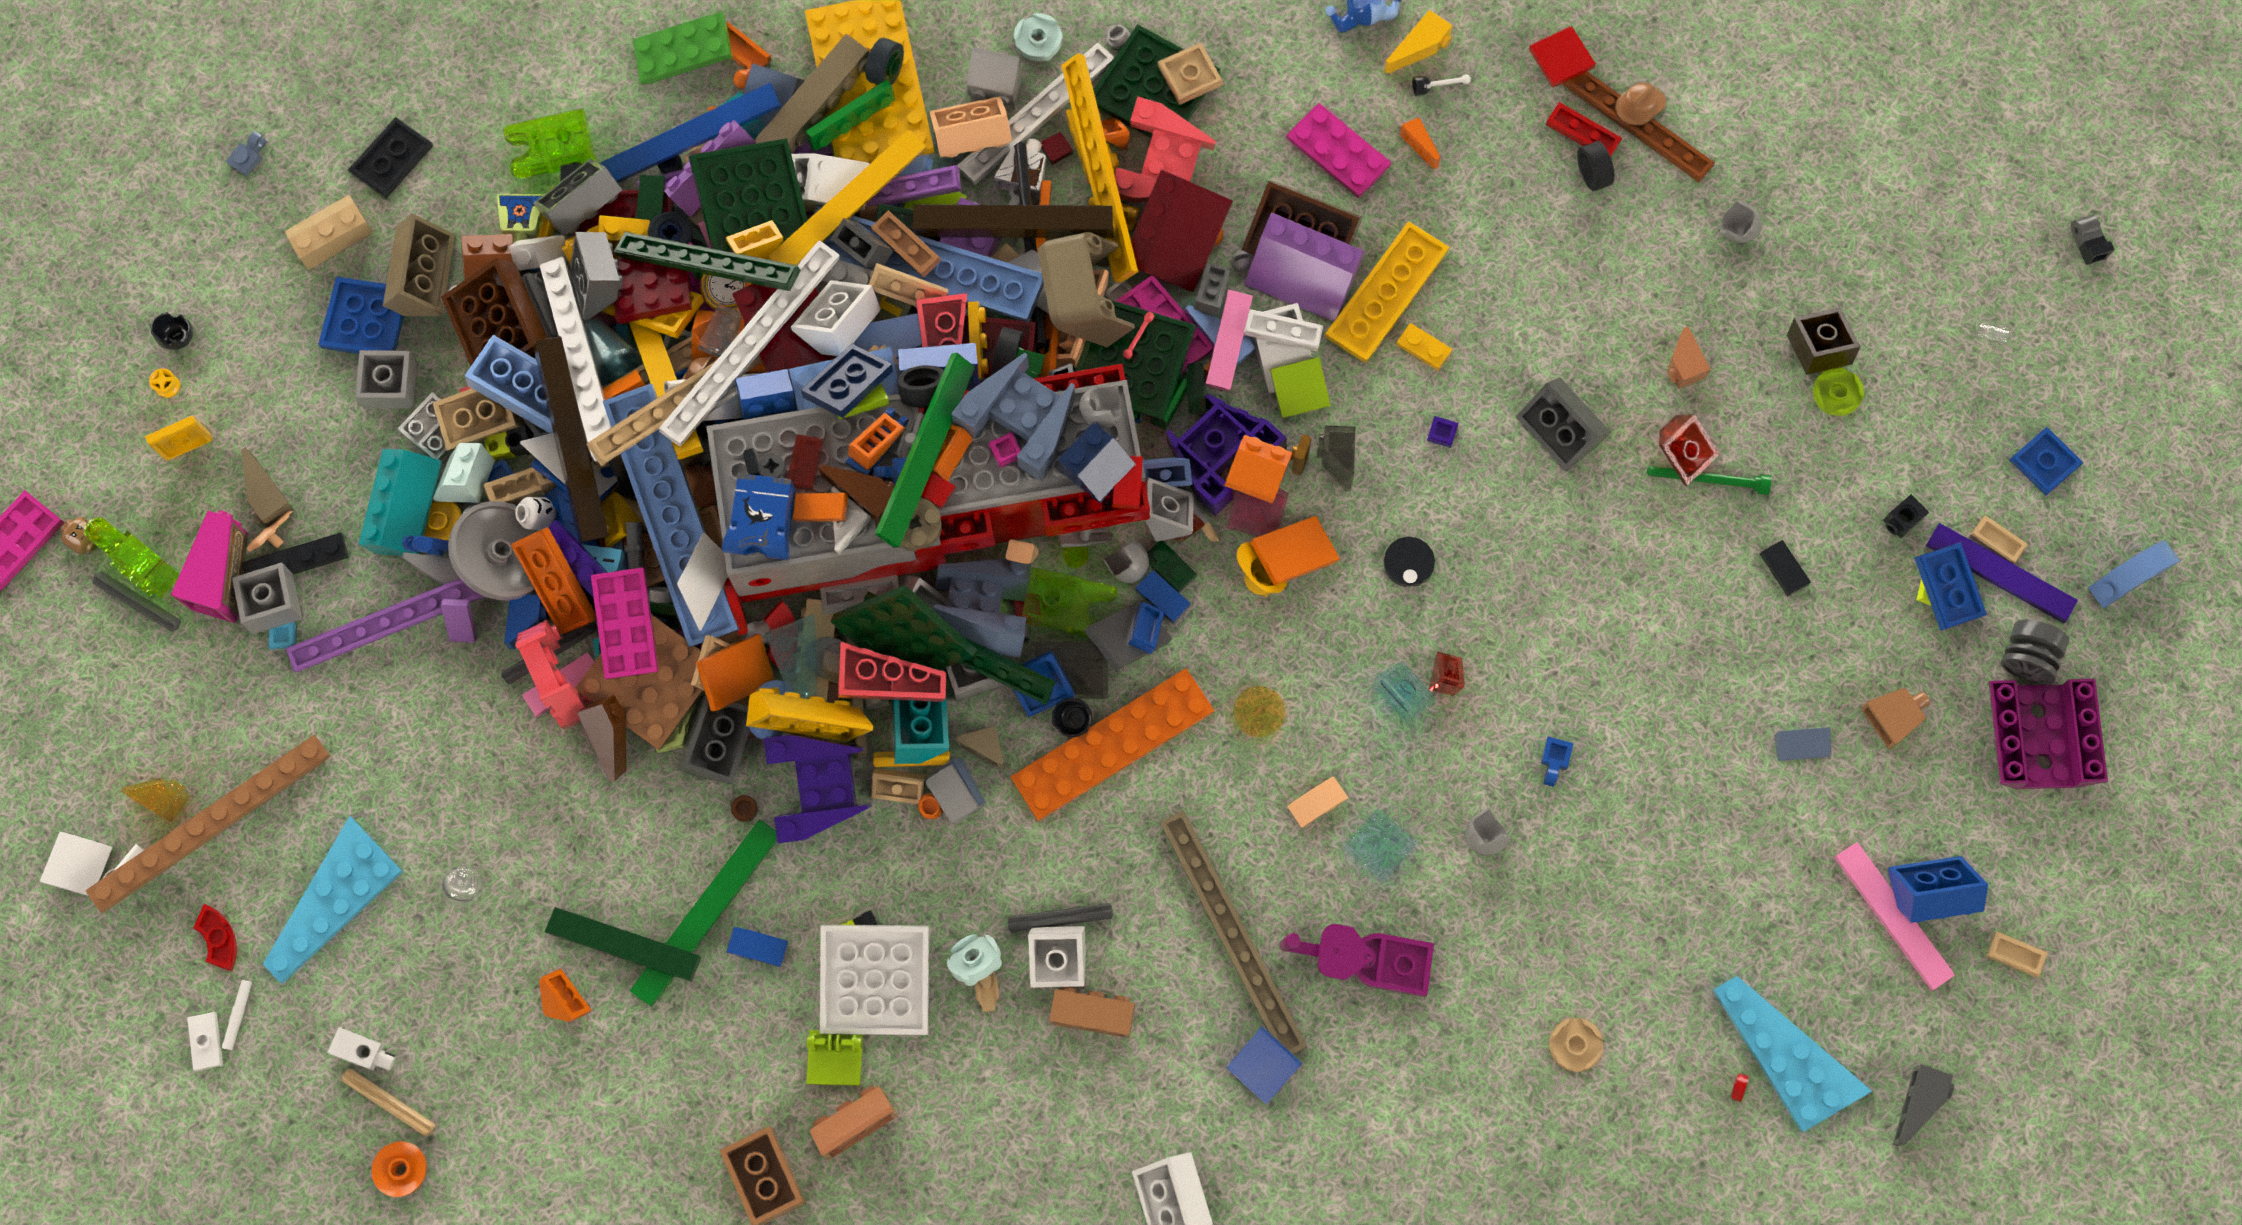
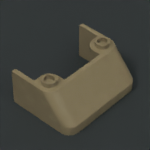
(1072, 288)

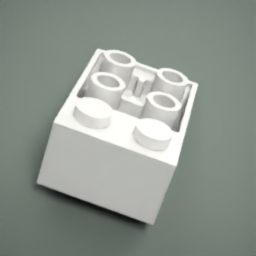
(823, 177)
(1276, 354)

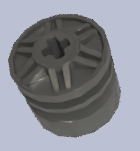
(2035, 651)

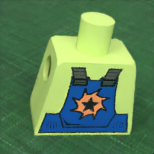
(519, 215)

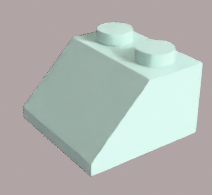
(464, 474)

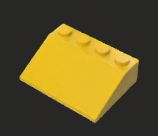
(806, 716)

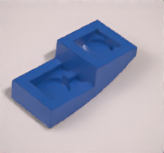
(757, 946)

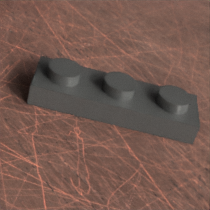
(1212, 289)

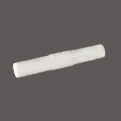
(236, 1015)

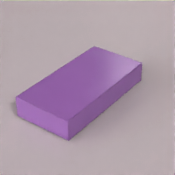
(459, 620)

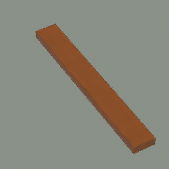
(1651, 133)

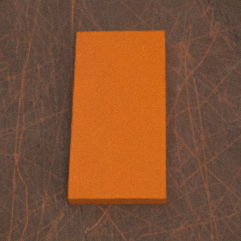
(554, 581)

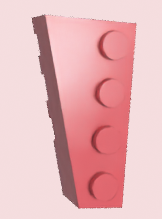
(942, 319)
(878, 676)

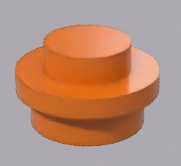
(929, 806)

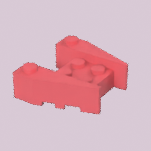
(1172, 149)
(537, 650)

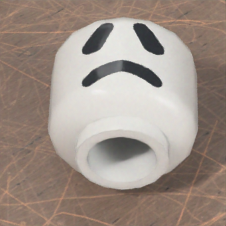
(535, 513)

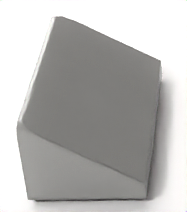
(952, 794)

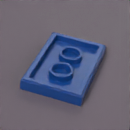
(1950, 586)

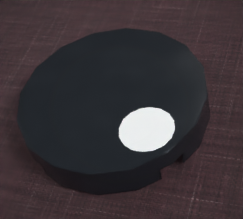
(1409, 561)

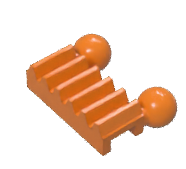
(745, 53)

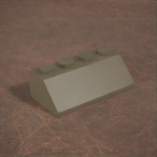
(418, 268)

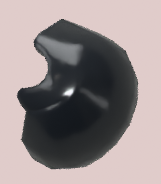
(166, 326)
(1077, 712)

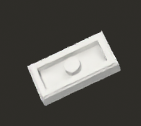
(205, 1041)

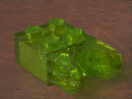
(551, 143)
(132, 557)
(1073, 599)

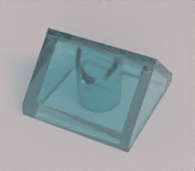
(1403, 691)

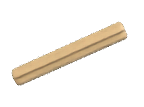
(388, 1102)

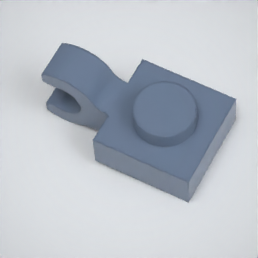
(246, 157)

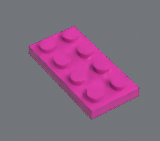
(1338, 150)
(1154, 298)
(23, 532)
(624, 623)

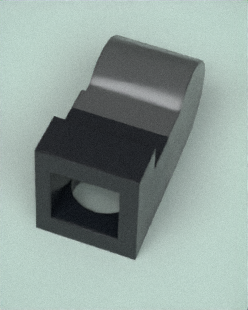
(2091, 239)

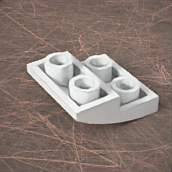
(424, 430)
(75, 863)

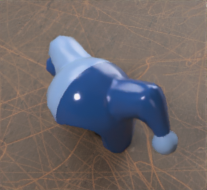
(1363, 13)

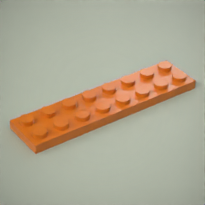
(1112, 744)

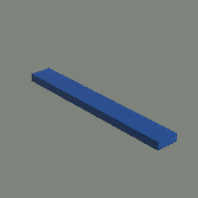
(691, 133)

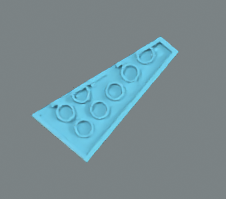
(342, 887)
(1797, 1067)

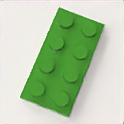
(682, 48)

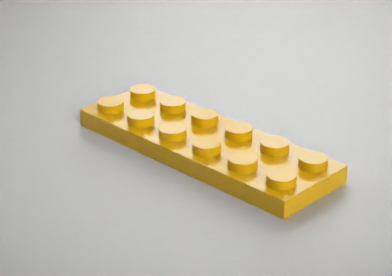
(1387, 292)

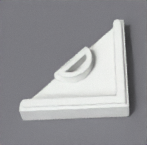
(847, 530)

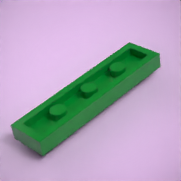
(850, 115)

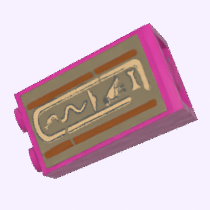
(211, 564)

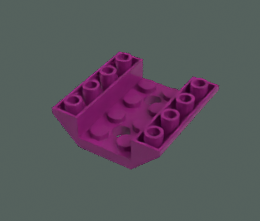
(2065, 734)

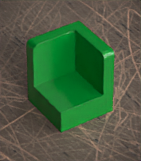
(1035, 362)

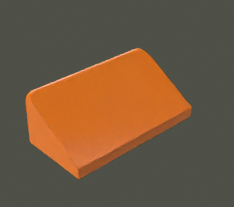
(951, 452)

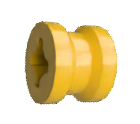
(160, 378)

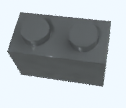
(861, 243)

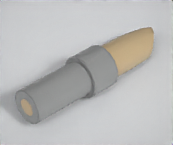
(1207, 528)

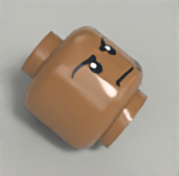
(74, 536)

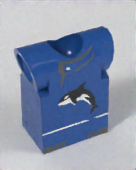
(761, 517)

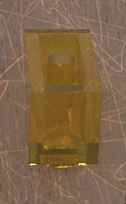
(159, 796)

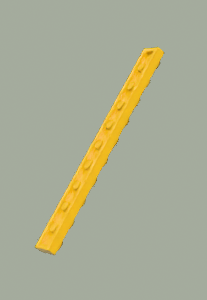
(1098, 162)

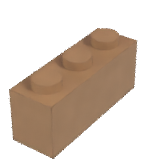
(1092, 1012)

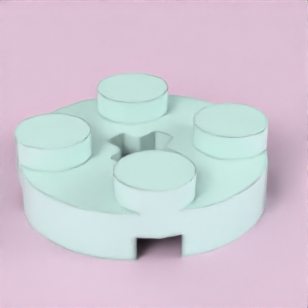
(1038, 50)
(971, 971)

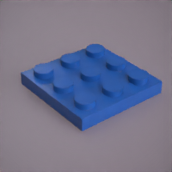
(358, 318)

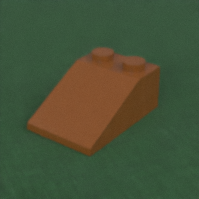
(482, 249)

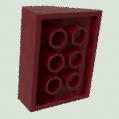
(1178, 230)
(786, 348)

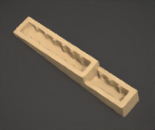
(518, 486)

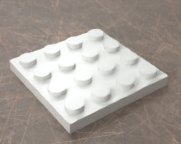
(874, 979)

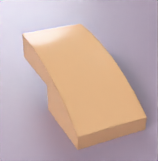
(1317, 802)

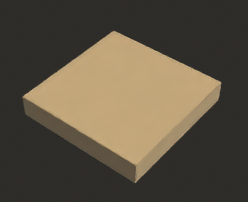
(1190, 73)

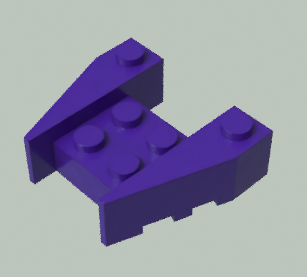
(1213, 446)
(823, 783)

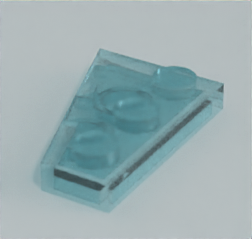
(796, 655)

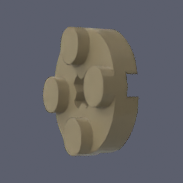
(928, 532)

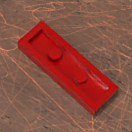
(1581, 128)

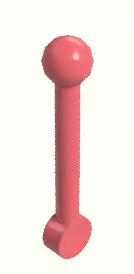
(1127, 354)

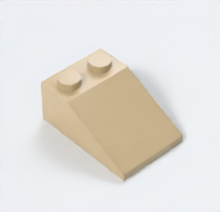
(472, 418)

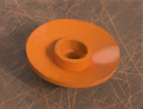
(386, 1165)

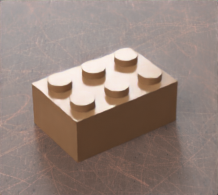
(763, 1176)

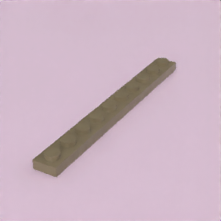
(1232, 932)

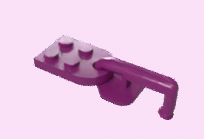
(1394, 961)

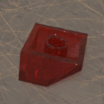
(1687, 446)

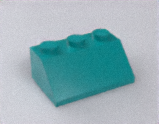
(919, 730)

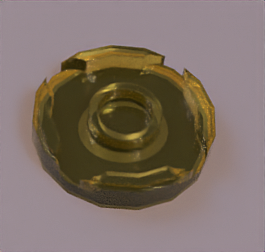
(1253, 716)

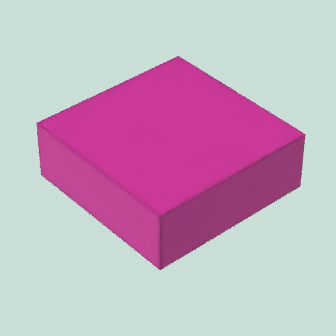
(1005, 449)

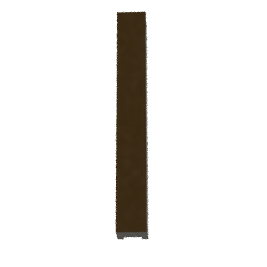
(1012, 221)
(570, 439)

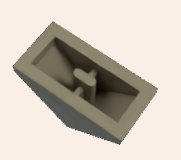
(983, 744)

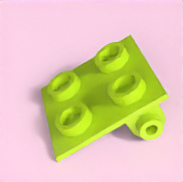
(834, 1059)

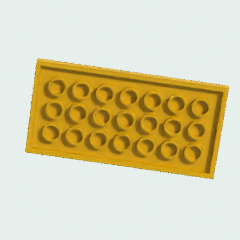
(866, 23)

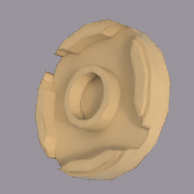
(1579, 1052)

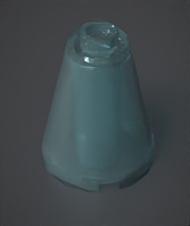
(610, 352)

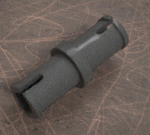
(634, 545)

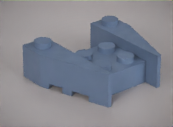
(1022, 408)
(976, 600)

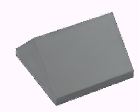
(1169, 510)

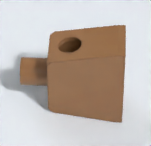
(1896, 714)

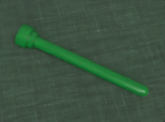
(1760, 483)

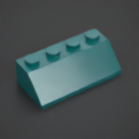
(399, 501)

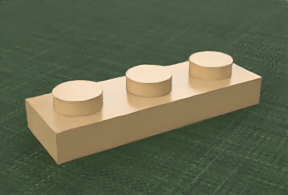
(903, 286)

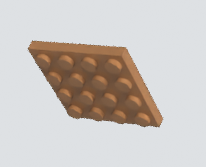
(651, 701)

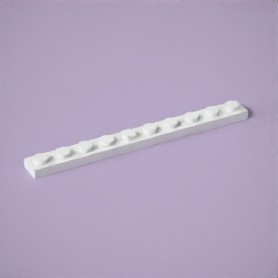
(576, 346)
(747, 346)

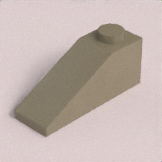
(262, 492)

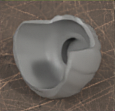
(1741, 223)
(1101, 406)
(1129, 563)
(1486, 834)

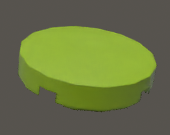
(1836, 399)

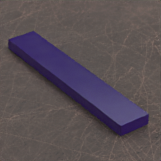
(2007, 575)

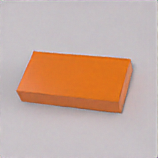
(820, 507)

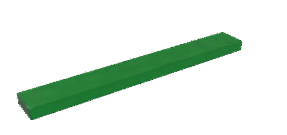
(924, 451)
(710, 906)

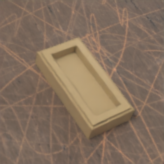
(1998, 540)
(2016, 954)

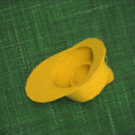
(1255, 575)

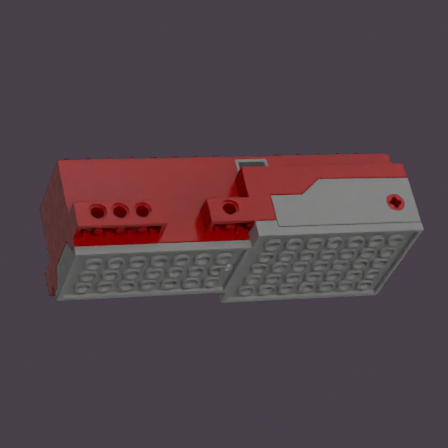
(982, 511)

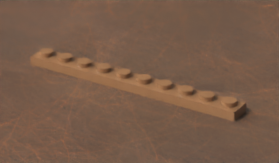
(207, 824)

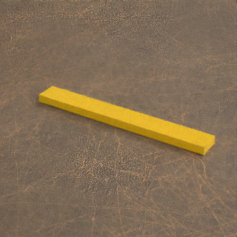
(850, 199)
(660, 370)

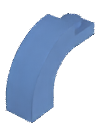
(2134, 573)

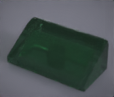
(1196, 388)

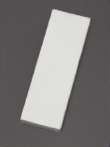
(1283, 330)

